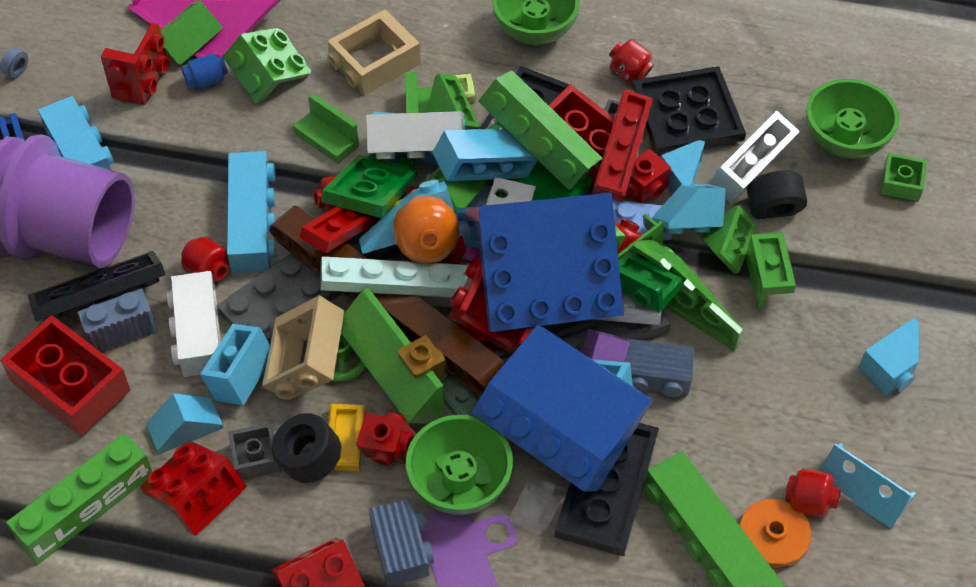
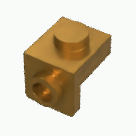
(423, 357)

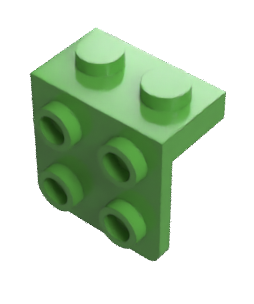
(264, 61)

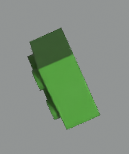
(903, 177)

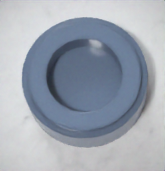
(14, 62)

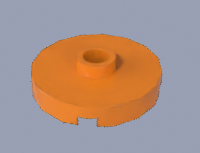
(781, 548)

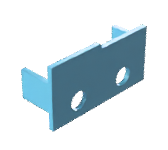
(864, 487)

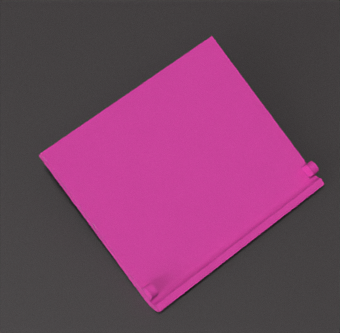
(233, 15)

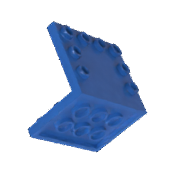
(548, 260)

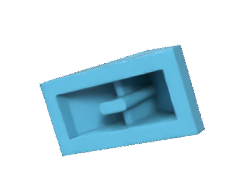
(684, 164)
(183, 420)

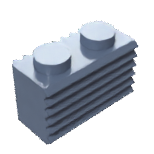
(118, 321)
(660, 367)
(399, 542)

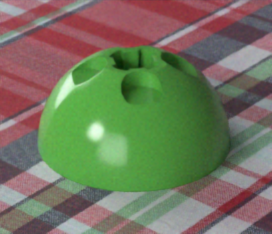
(536, 20)
(851, 118)
(456, 449)

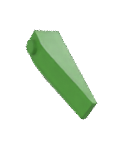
(693, 300)

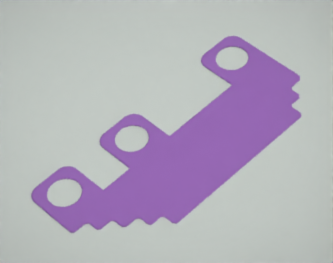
(462, 548)

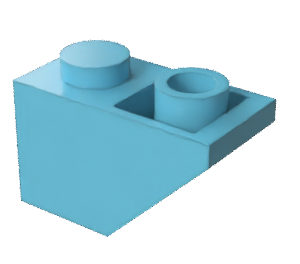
(694, 208)

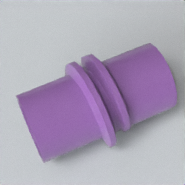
(60, 204)

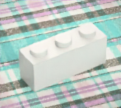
(409, 132)
(754, 156)
(194, 321)

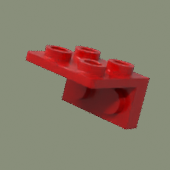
(194, 485)
(320, 567)

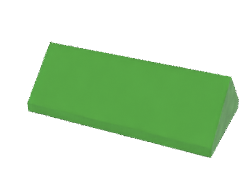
(377, 343)

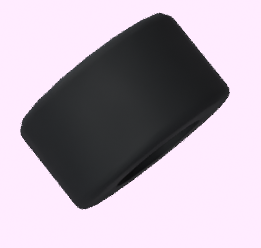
(777, 194)
(297, 433)

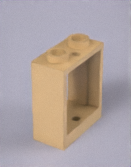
(383, 25)
(322, 327)

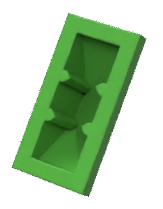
(449, 97)
(732, 239)

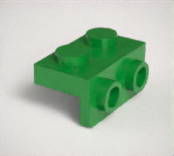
(647, 283)

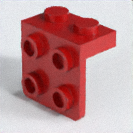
(137, 74)

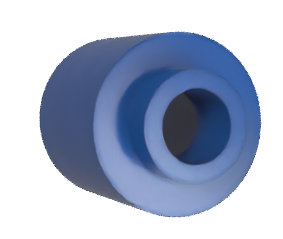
(204, 71)

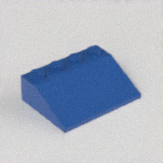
(563, 408)

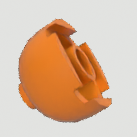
(426, 229)

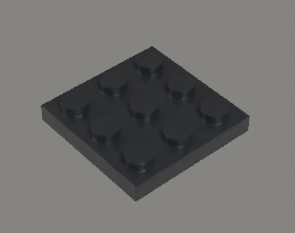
(690, 109)

